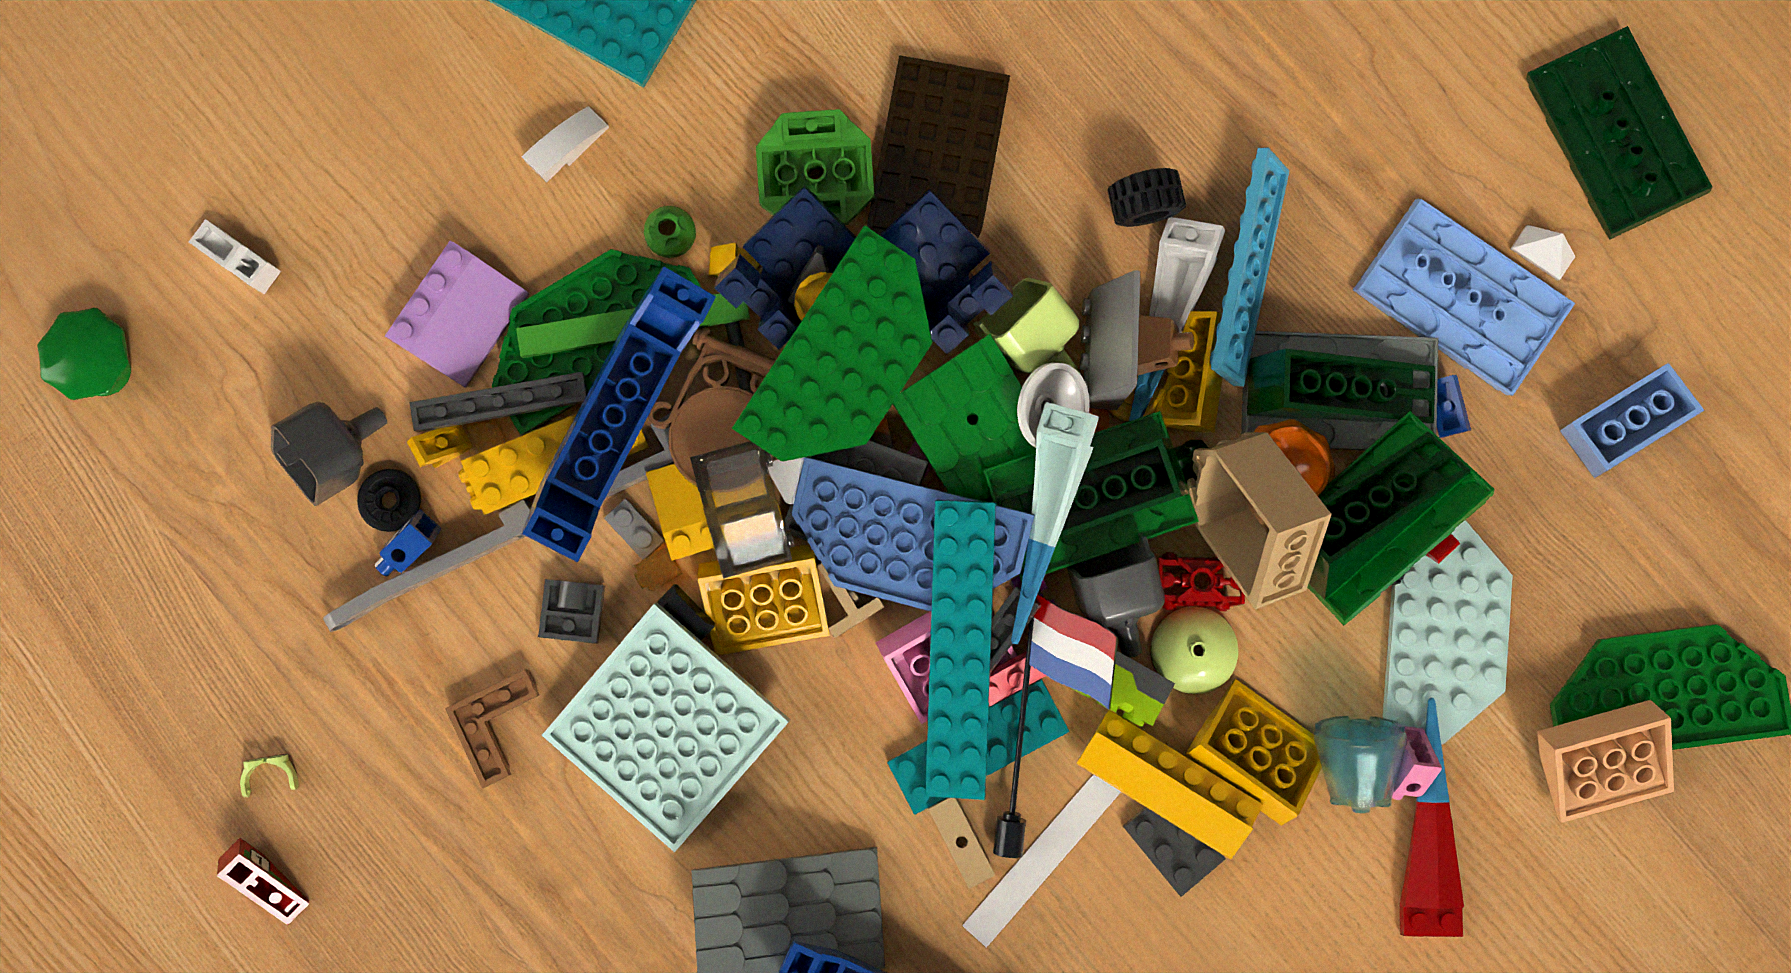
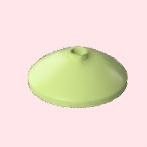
(1174, 646)

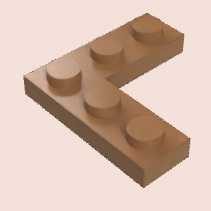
(471, 725)

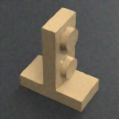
(848, 601)

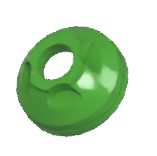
(676, 243)

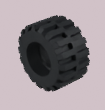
(1146, 197)

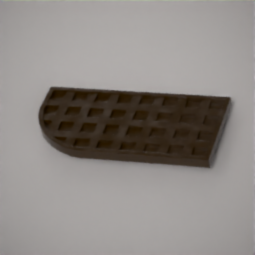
(941, 138)

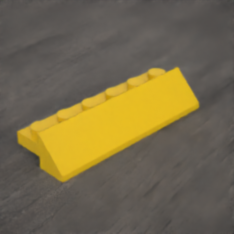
(1170, 784)

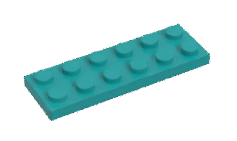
(1041, 727)

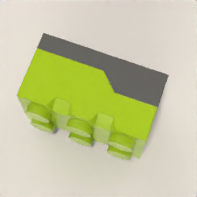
(1137, 691)

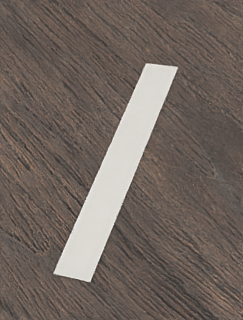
(1040, 860)

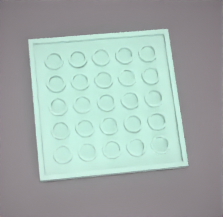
(665, 727)

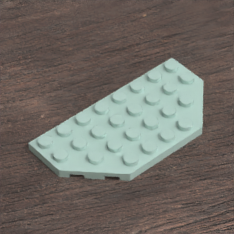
(1448, 636)

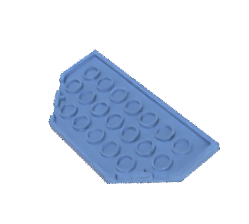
(880, 532)

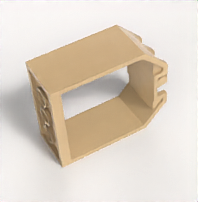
(1256, 469)

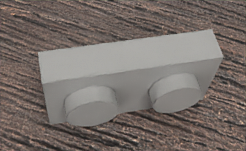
(634, 529)

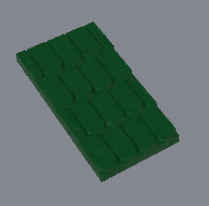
(1618, 132)

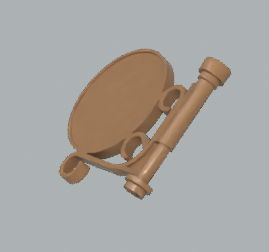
(708, 416)

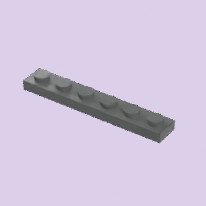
(498, 402)

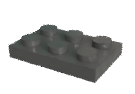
(1172, 850)

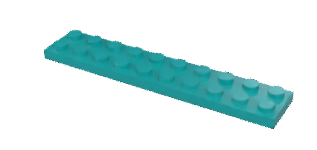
(960, 648)

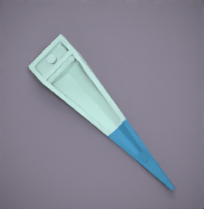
(1060, 462)

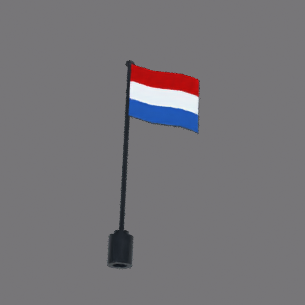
(1073, 654)

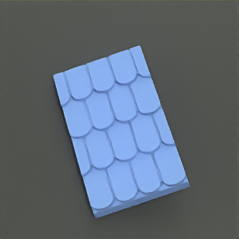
(1465, 294)

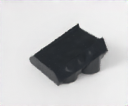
(686, 612)

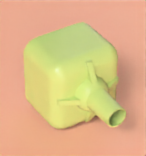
(1031, 326)

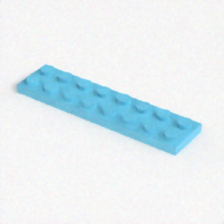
(1249, 268)

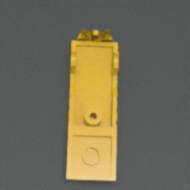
(517, 466)

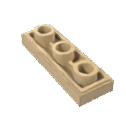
(969, 857)

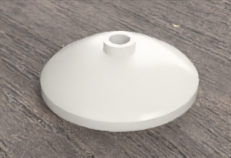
(1052, 384)

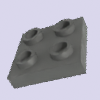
(571, 611)

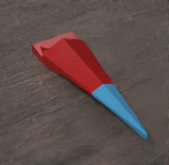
(1432, 883)

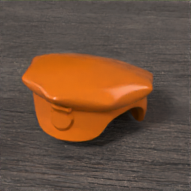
(1305, 450)

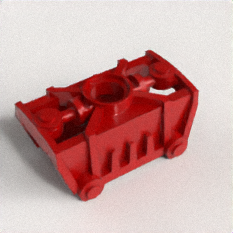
(1194, 596)

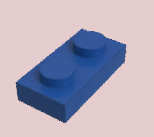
(1451, 410)

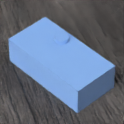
(1631, 420)

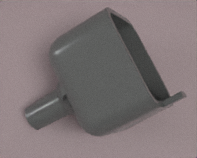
(322, 450)
(1119, 590)

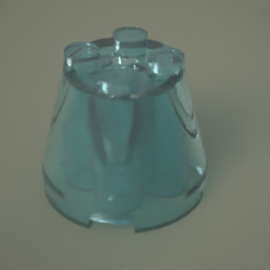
(1360, 760)

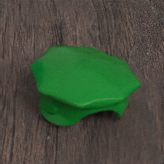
(84, 355)

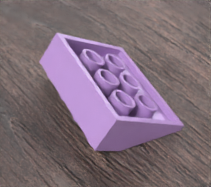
(457, 314)

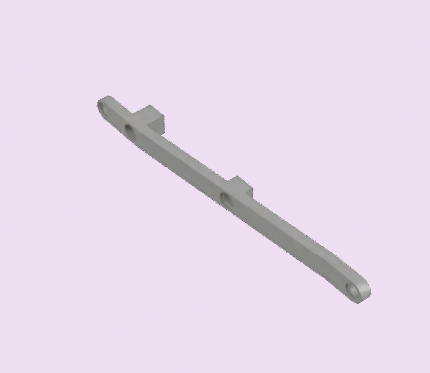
(513, 520)

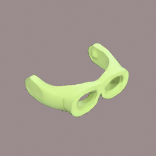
(280, 760)

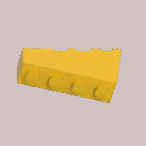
(1192, 388)

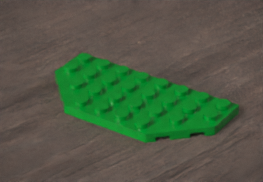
(601, 286)
(843, 357)
(1694, 674)

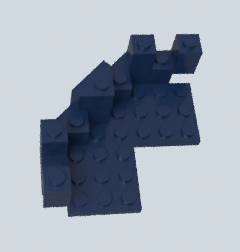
(926, 231)

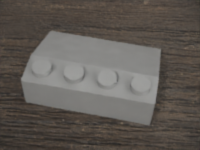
(1111, 341)

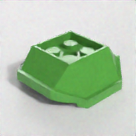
(811, 142)

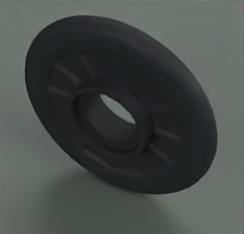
(370, 499)

